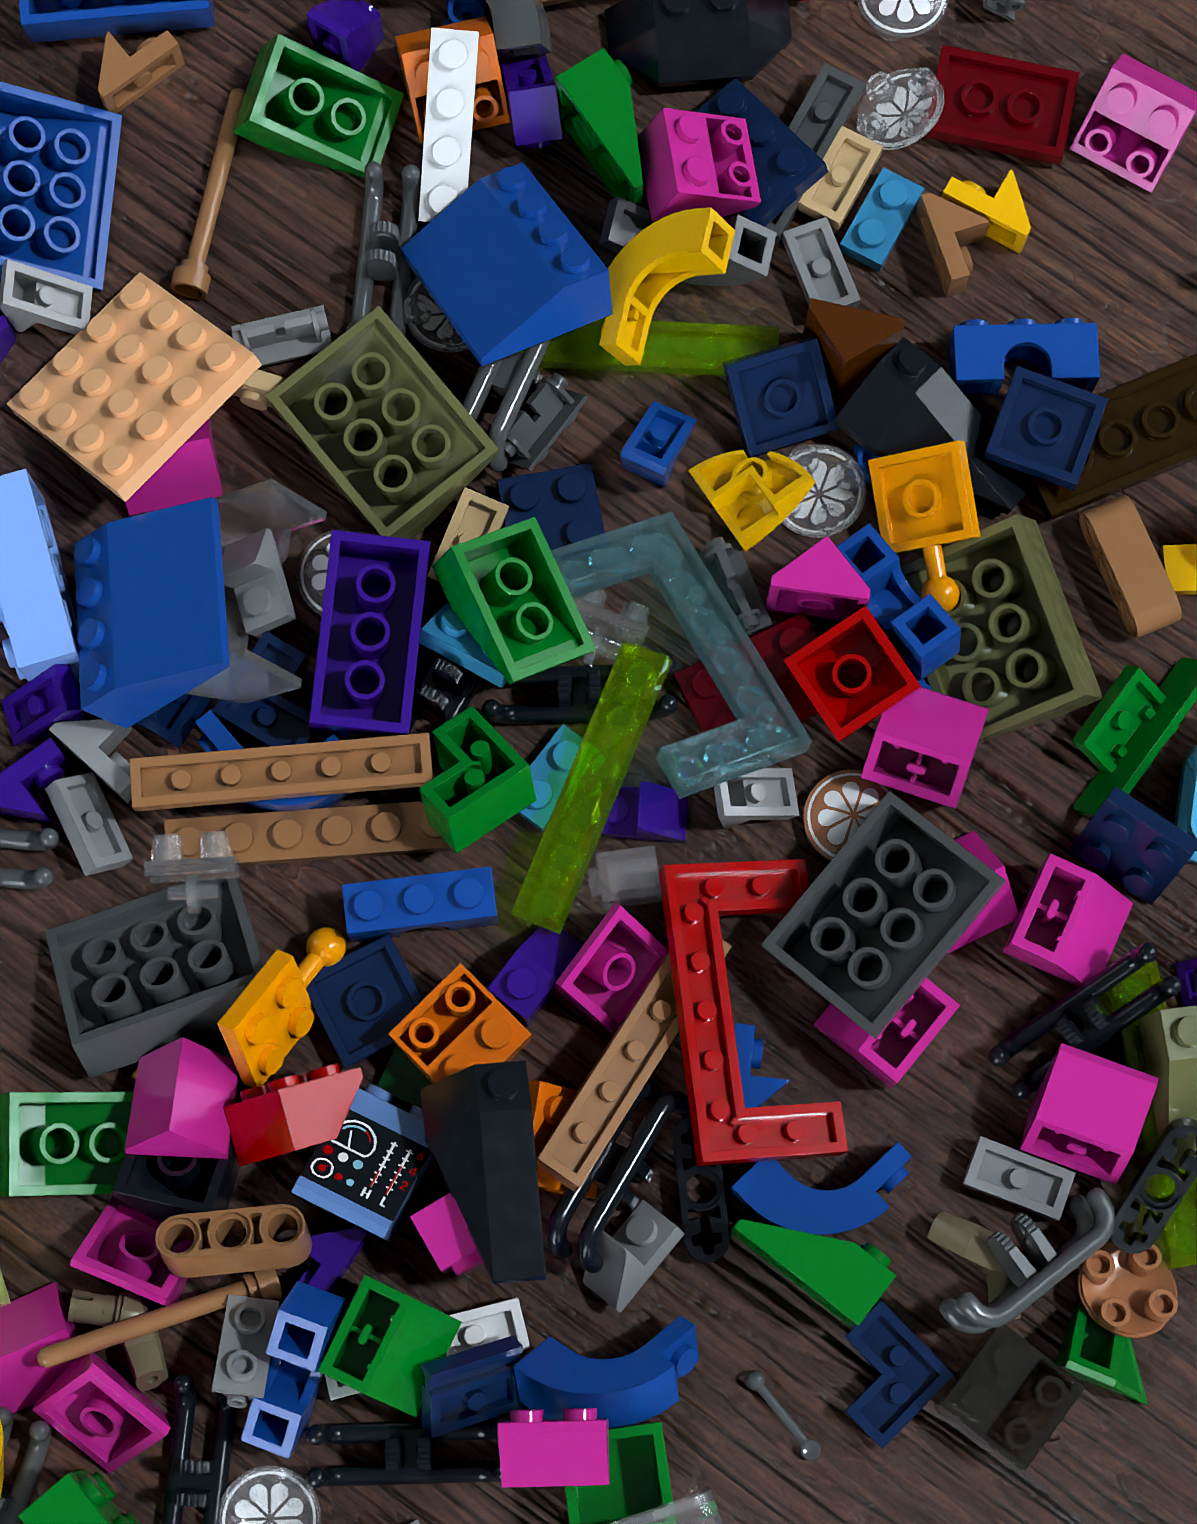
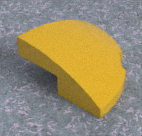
(752, 492)

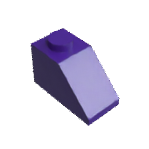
(345, 31)
(531, 101)
(532, 972)

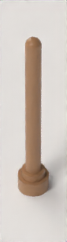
(192, 275)
(254, 1284)

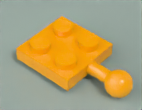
(924, 503)
(277, 1008)

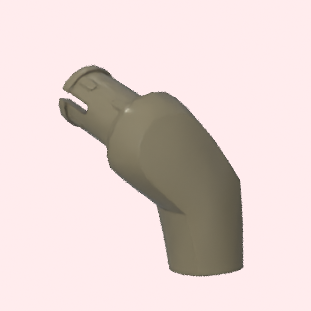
(970, 1243)
(142, 1353)

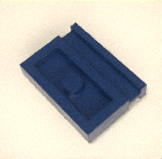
(470, 1386)

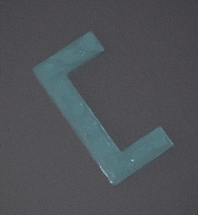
(765, 722)

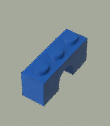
(1060, 350)
(914, 625)
(430, 900)
(297, 1347)

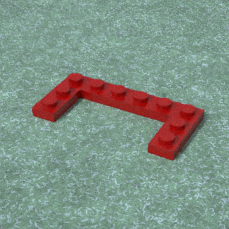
(720, 1122)

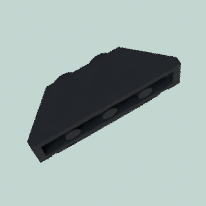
(697, 38)

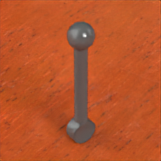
(809, 1448)

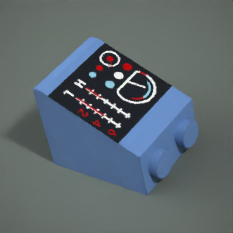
(371, 1165)

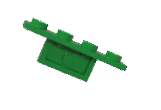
(1132, 728)

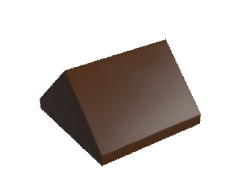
(850, 340)

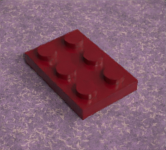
(1004, 104)
(773, 646)

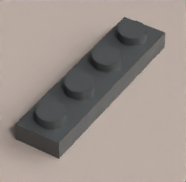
(819, 120)

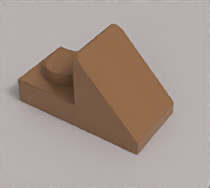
(129, 77)
(945, 231)

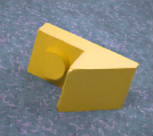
(1005, 211)

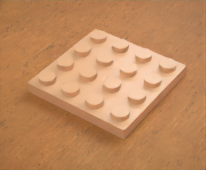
(133, 385)

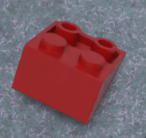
(291, 1112)

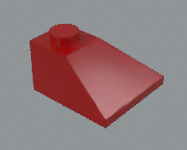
(852, 674)

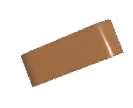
(1130, 566)
(213, 1228)

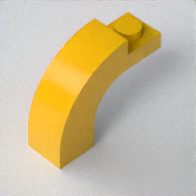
(652, 264)

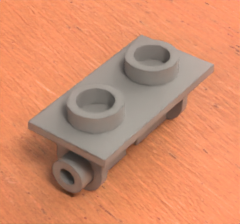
(285, 335)
(243, 1345)

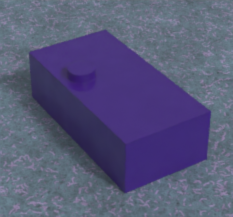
(369, 636)

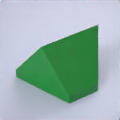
(1100, 1356)

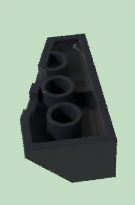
(916, 405)
(485, 1147)
(179, 1184)

